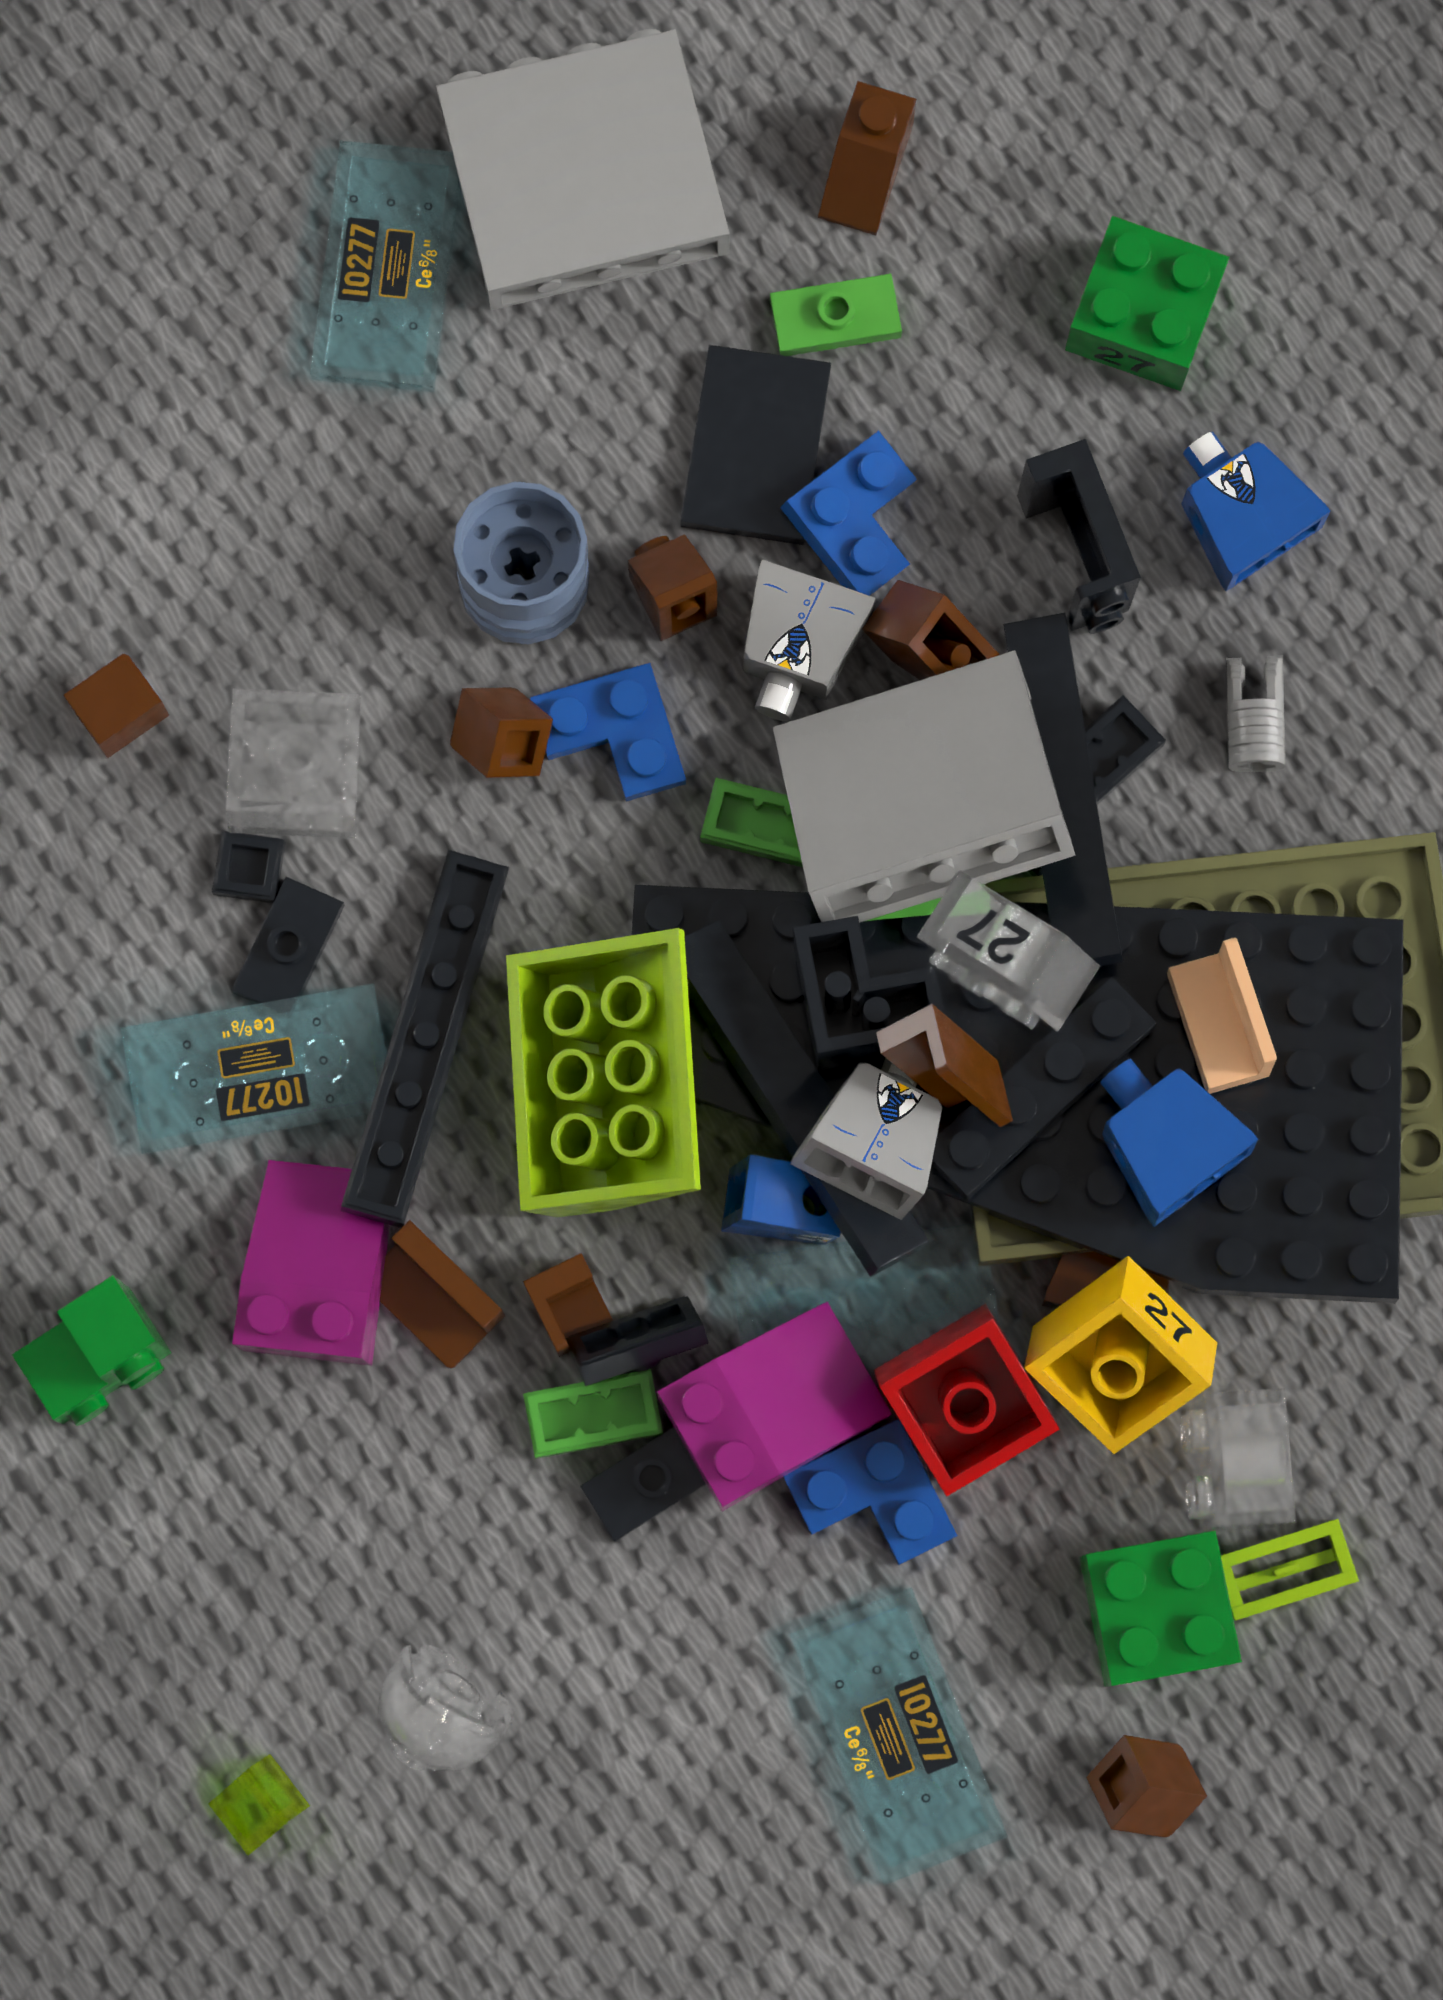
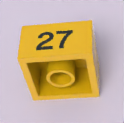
(1121, 1355)

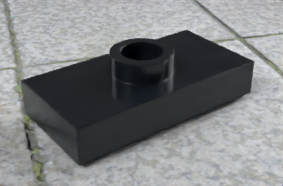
(1119, 745)
(288, 944)
(637, 1340)
(643, 1484)

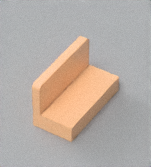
(1223, 1019)

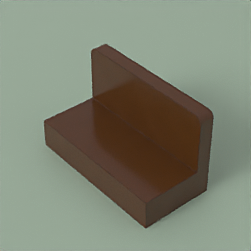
(946, 1062)
(435, 1297)

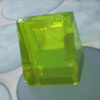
(258, 1804)

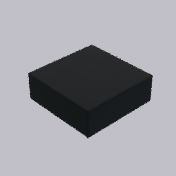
(248, 866)

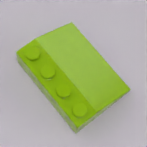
(603, 1074)

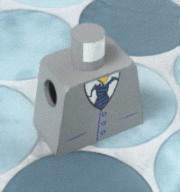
(800, 636)
(875, 1139)

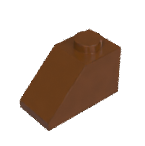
(867, 157)
(673, 585)
(925, 632)

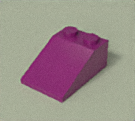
(310, 1270)
(773, 1405)

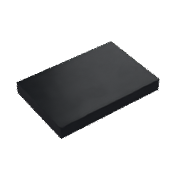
(754, 442)

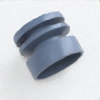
(528, 529)

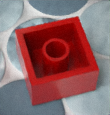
(966, 1400)

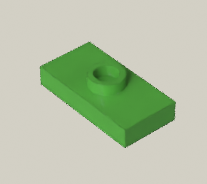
(835, 315)
(751, 822)
(592, 1415)

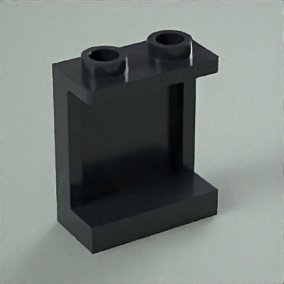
(1072, 481)

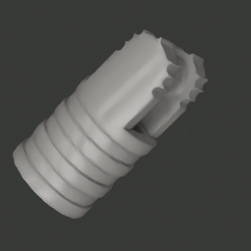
(1255, 725)

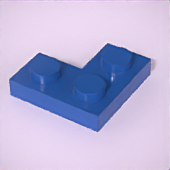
(838, 511)
(628, 716)
(879, 1474)

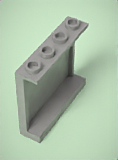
(583, 168)
(918, 787)

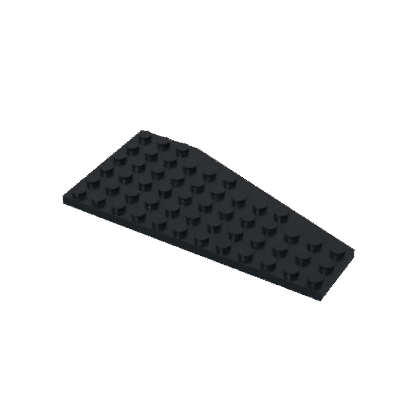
(1291, 1221)

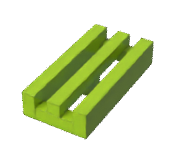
(1338, 1552)

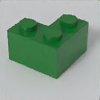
(93, 1352)

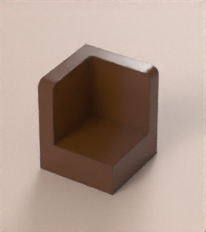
(116, 705)
(501, 732)
(567, 1301)
(1146, 1786)

